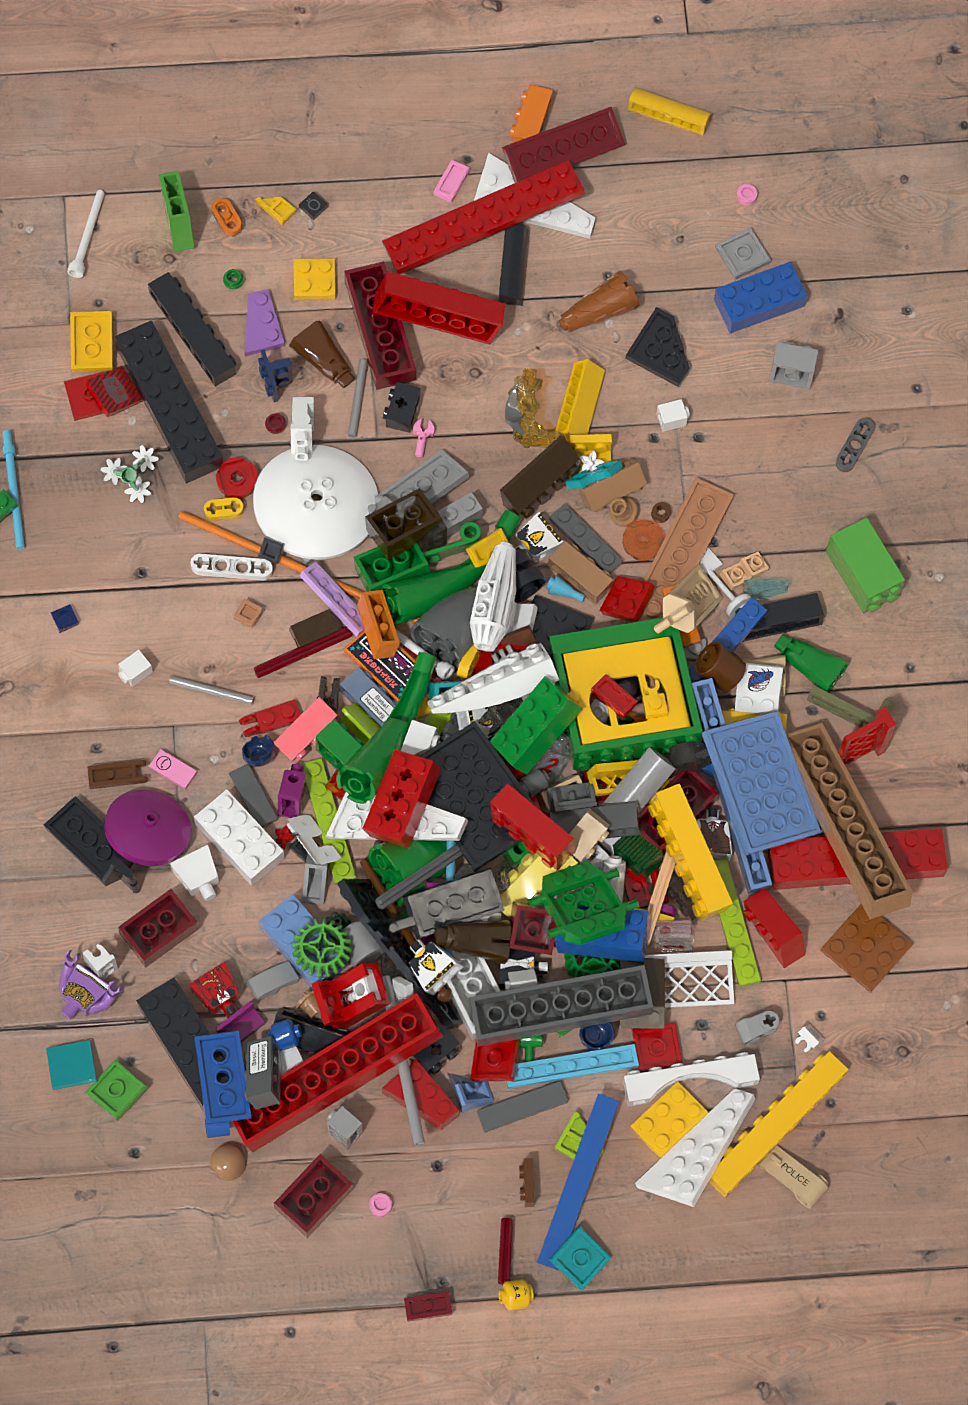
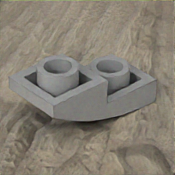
(271, 980)

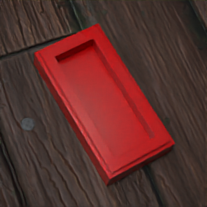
(614, 696)

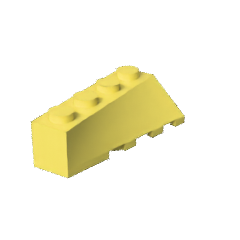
(527, 880)

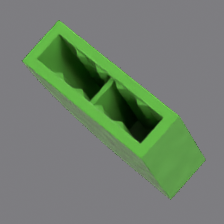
(176, 211)

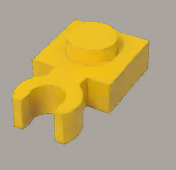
(654, 703)

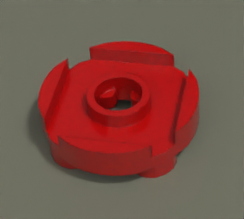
(226, 473)

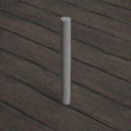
(357, 398)
(211, 690)

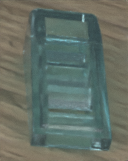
(765, 588)

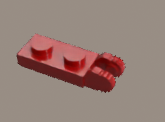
(271, 718)

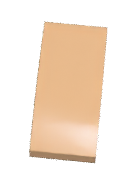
(747, 569)

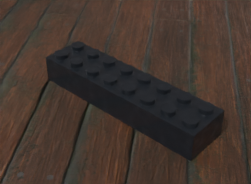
(168, 401)

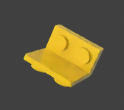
(585, 444)

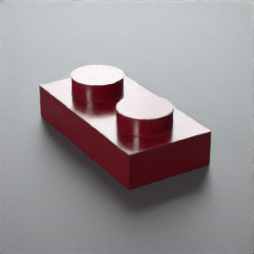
(428, 1306)

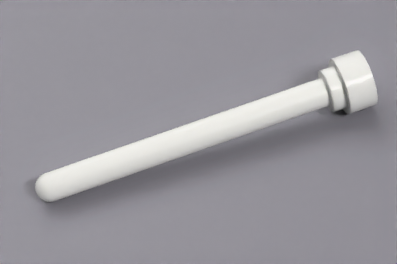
(76, 267)
(443, 669)

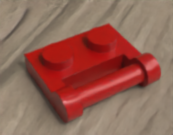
(637, 887)

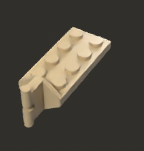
(689, 602)

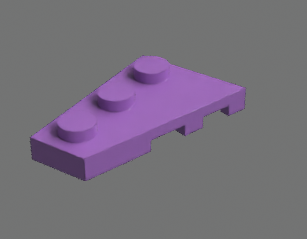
(261, 324)

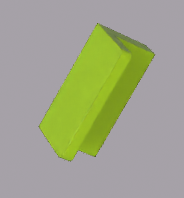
(359, 722)

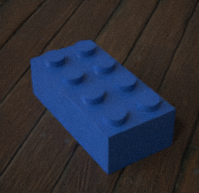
(760, 297)
(623, 945)

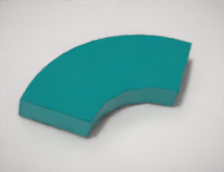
(603, 471)

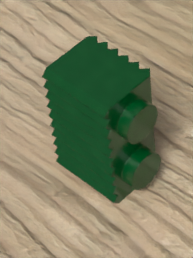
(638, 854)

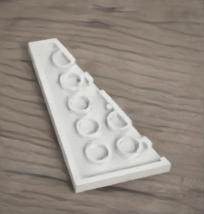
(563, 218)
(434, 824)
(692, 1161)

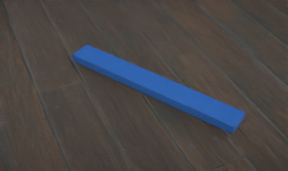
(579, 1177)

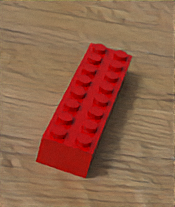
(815, 864)

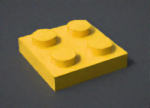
(314, 279)

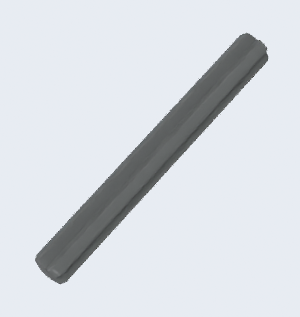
(418, 877)

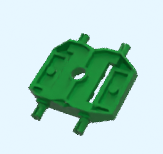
(605, 910)

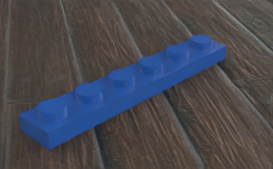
(736, 630)

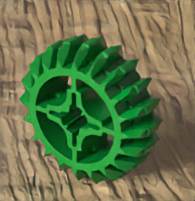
(589, 965)

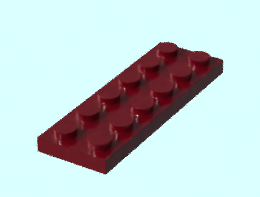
(570, 141)

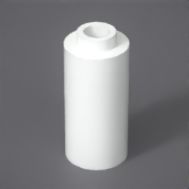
(618, 882)

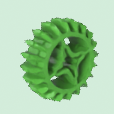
(313, 948)

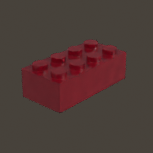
(699, 796)

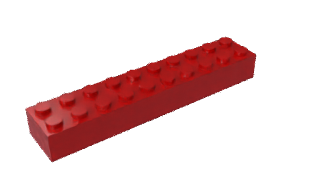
(342, 1069)

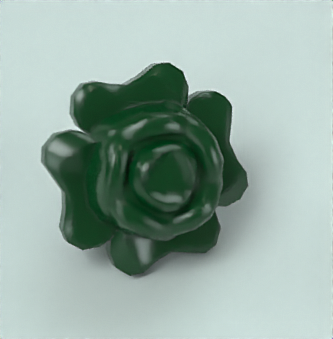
(339, 920)

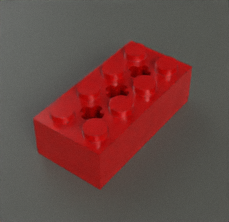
(396, 818)
(532, 827)

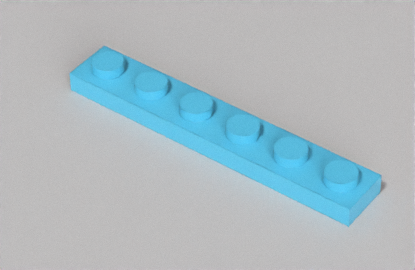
(574, 1066)

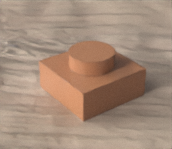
(248, 613)

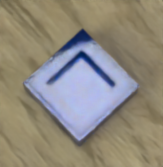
(64, 618)

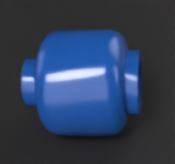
(285, 1034)

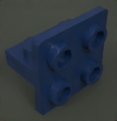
(275, 374)

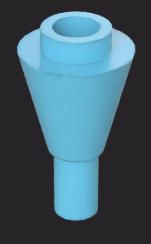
(560, 588)

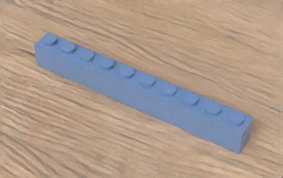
(754, 865)

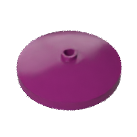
(147, 827)

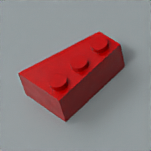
(775, 927)

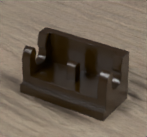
(313, 628)

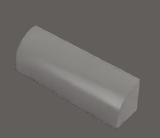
(642, 780)

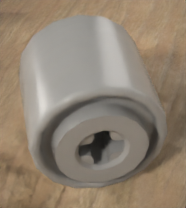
(363, 945)

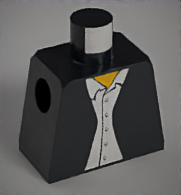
(519, 961)

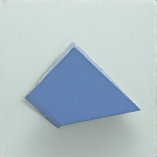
(469, 1093)

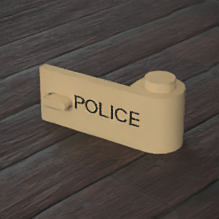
(802, 1182)

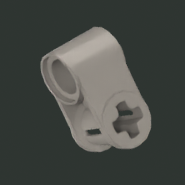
(753, 1027)

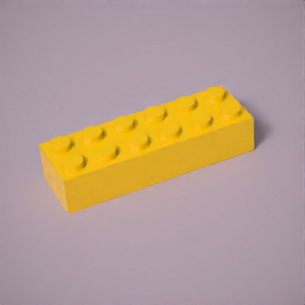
(689, 852)

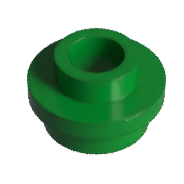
(233, 273)

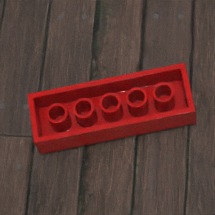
(438, 307)

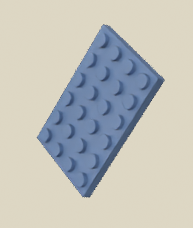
(761, 783)

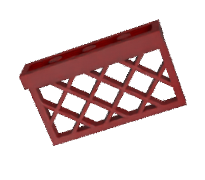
(869, 738)

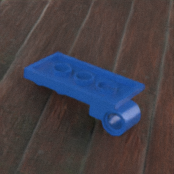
(226, 1100)

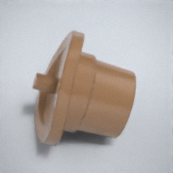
(623, 511)
(308, 1004)

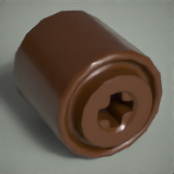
(721, 665)

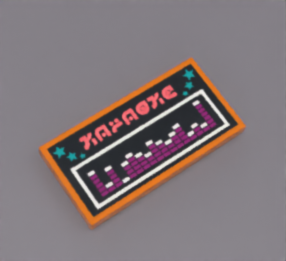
(387, 672)

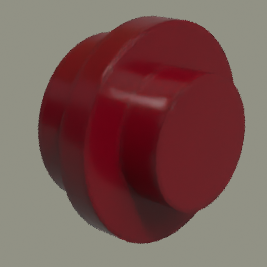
(275, 423)

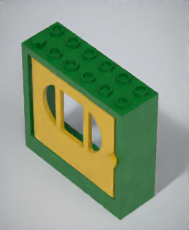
(624, 653)

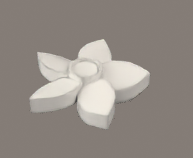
(590, 462)

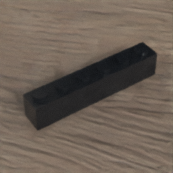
(192, 329)

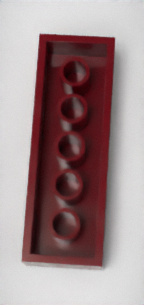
(381, 336)

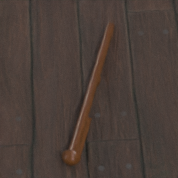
(444, 994)

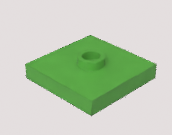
(116, 1090)

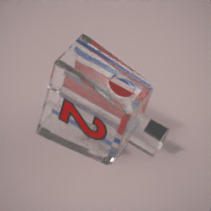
(555, 758)
(679, 936)

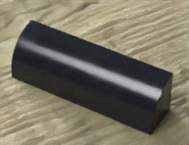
(514, 265)
(788, 616)
(314, 1033)

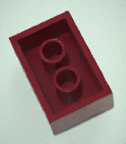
(158, 928)
(313, 1196)

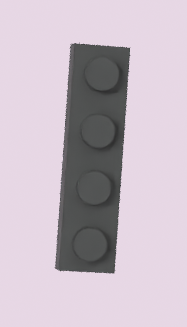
(585, 539)

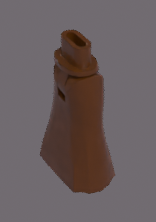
(319, 349)

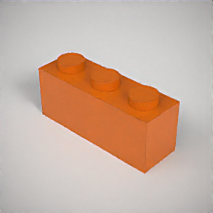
(532, 114)
(378, 624)

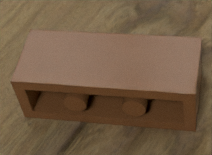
(604, 491)
(580, 572)

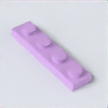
(333, 597)

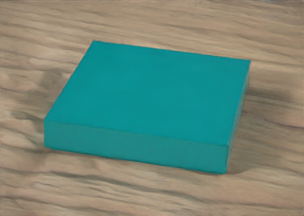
(71, 1065)
(580, 1258)

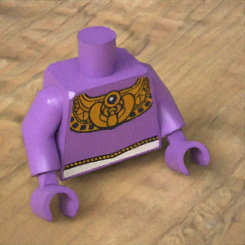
(84, 990)

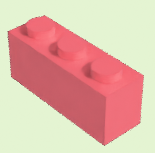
(305, 728)

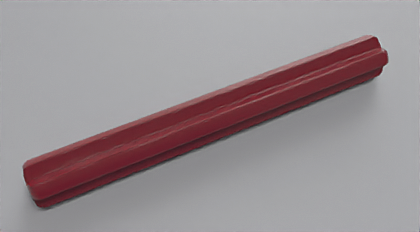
(301, 653)

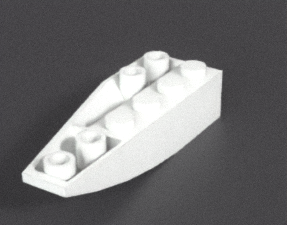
(498, 683)

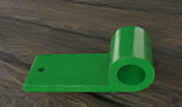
(469, 534)

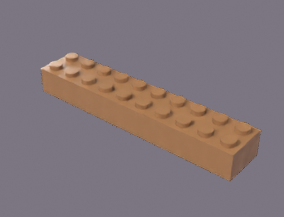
(849, 824)

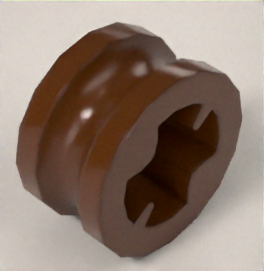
(660, 519)

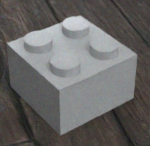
(793, 365)

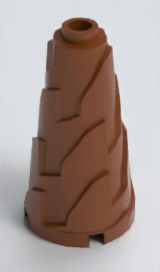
(607, 300)

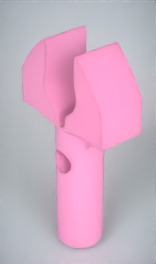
(422, 436)

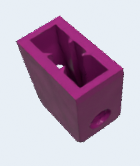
(292, 792)

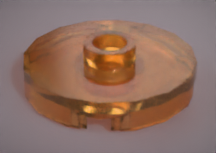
(640, 549)

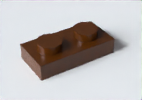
(526, 1173)

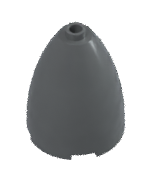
(446, 627)

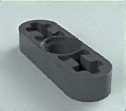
(854, 436)

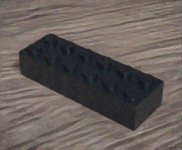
(175, 1026)

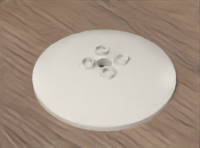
(308, 526)

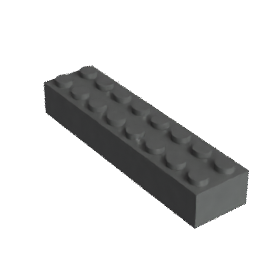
(561, 1005)

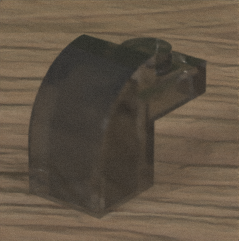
(688, 756)

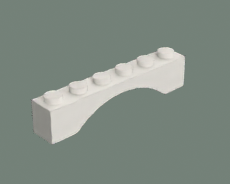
(736, 1072)

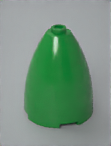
(396, 863)

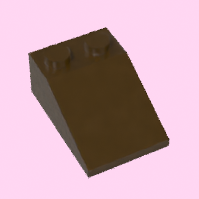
(402, 523)
(656, 979)

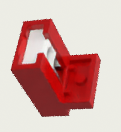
(351, 996)

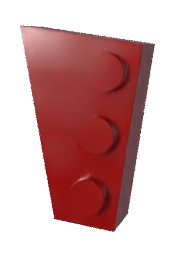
(431, 1101)

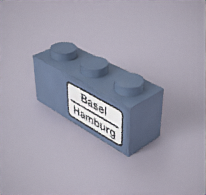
(371, 698)

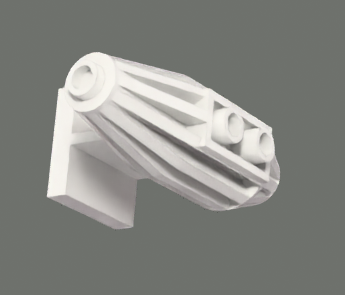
(494, 604)

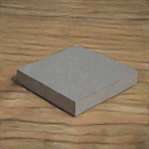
(743, 253)

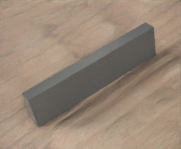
(522, 1106)

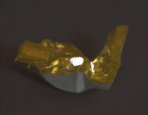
(521, 412)

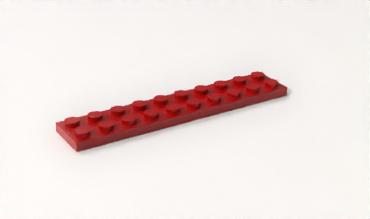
(483, 217)

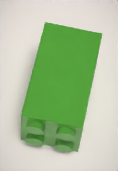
(865, 566)

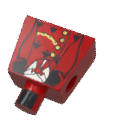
(217, 990)

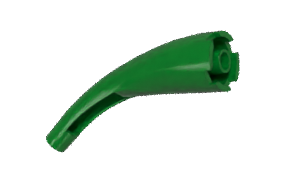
(414, 596)
(367, 766)

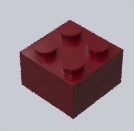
(530, 928)

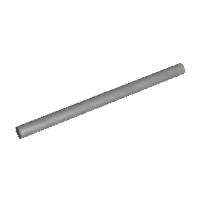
(406, 1080)

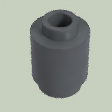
(535, 782)

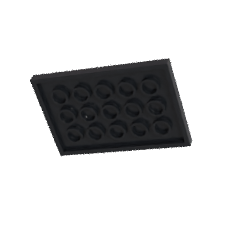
(466, 785)

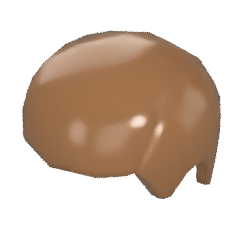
(228, 1162)

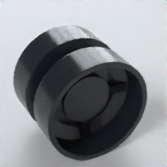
(528, 578)

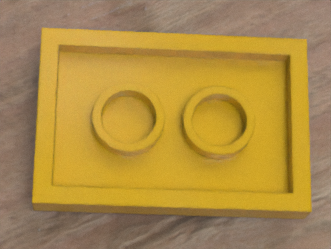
(91, 341)
(668, 1119)

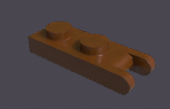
(115, 774)

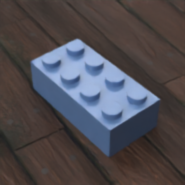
(282, 926)

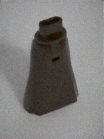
(477, 939)

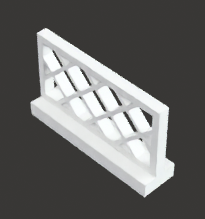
(693, 960)

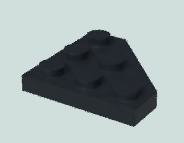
(660, 349)

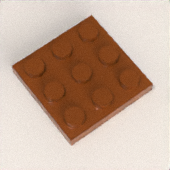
(866, 948)

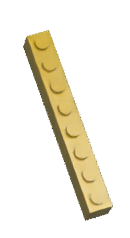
(778, 1123)

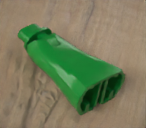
(815, 664)

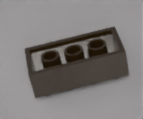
(540, 478)

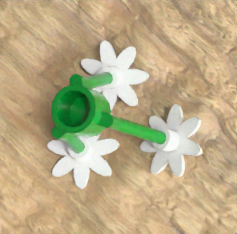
(129, 474)

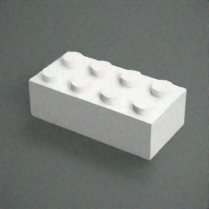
(239, 837)
(470, 981)

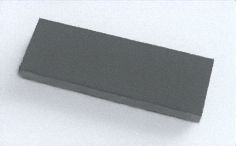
(253, 795)

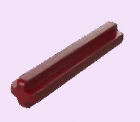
(505, 1250)

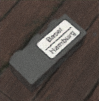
(262, 1073)

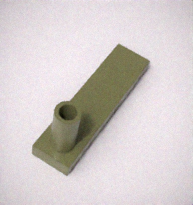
(844, 709)

